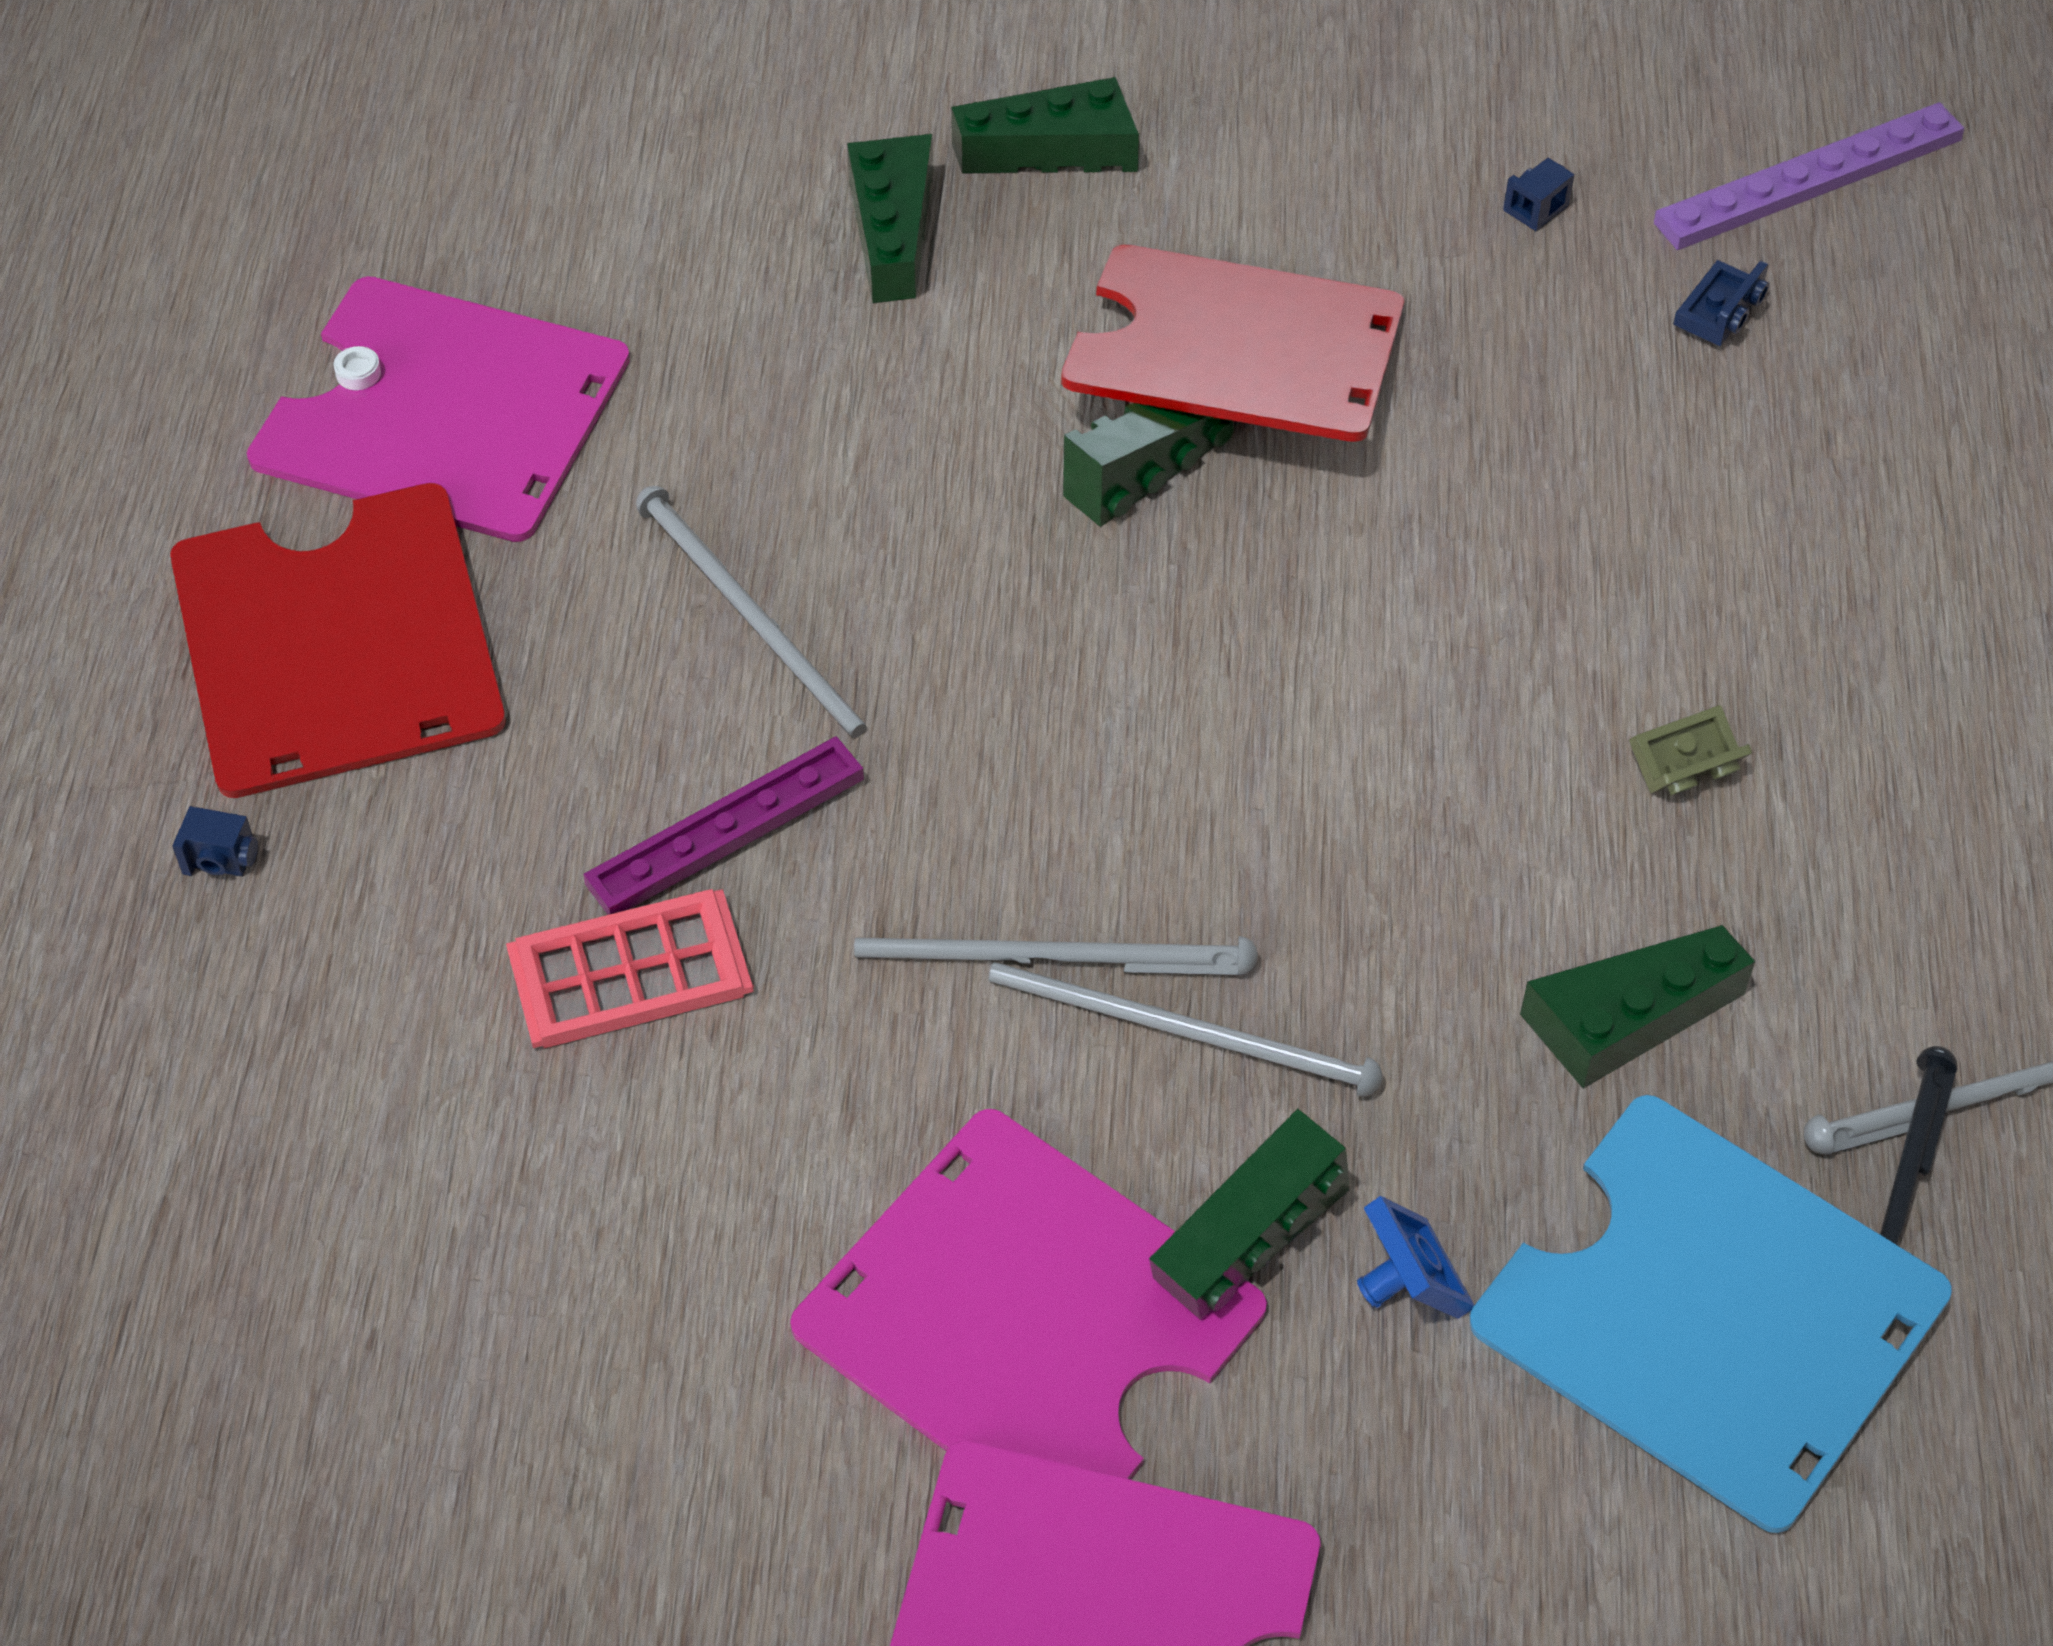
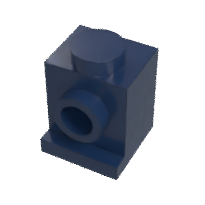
(1539, 193)
(215, 843)

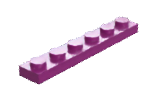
(723, 827)

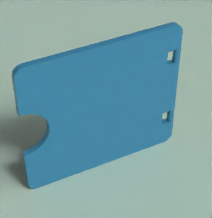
(1715, 1314)

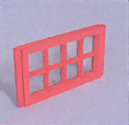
(628, 968)

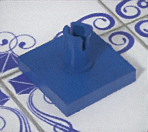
(1414, 1262)

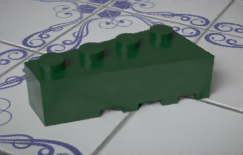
(1047, 130)
(891, 203)
(1134, 456)
(1634, 1001)
(1253, 1215)

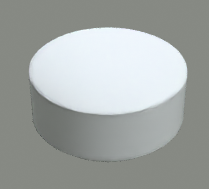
(357, 368)

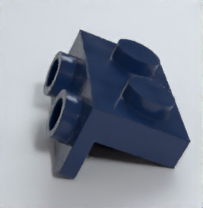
(1722, 301)

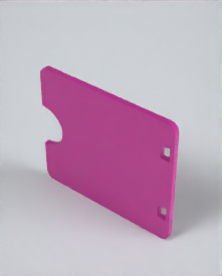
(459, 403)
(1015, 1304)
(1097, 1561)

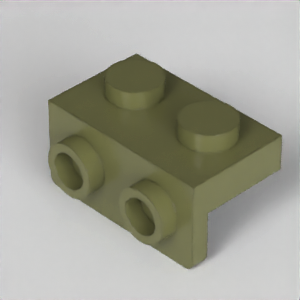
(1687, 749)

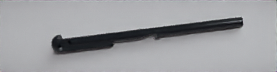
(1922, 1136)

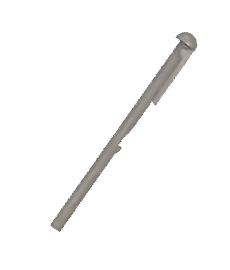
(653, 502)
(1136, 956)
(1366, 1077)
(1892, 1120)

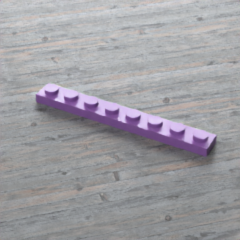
(1808, 176)

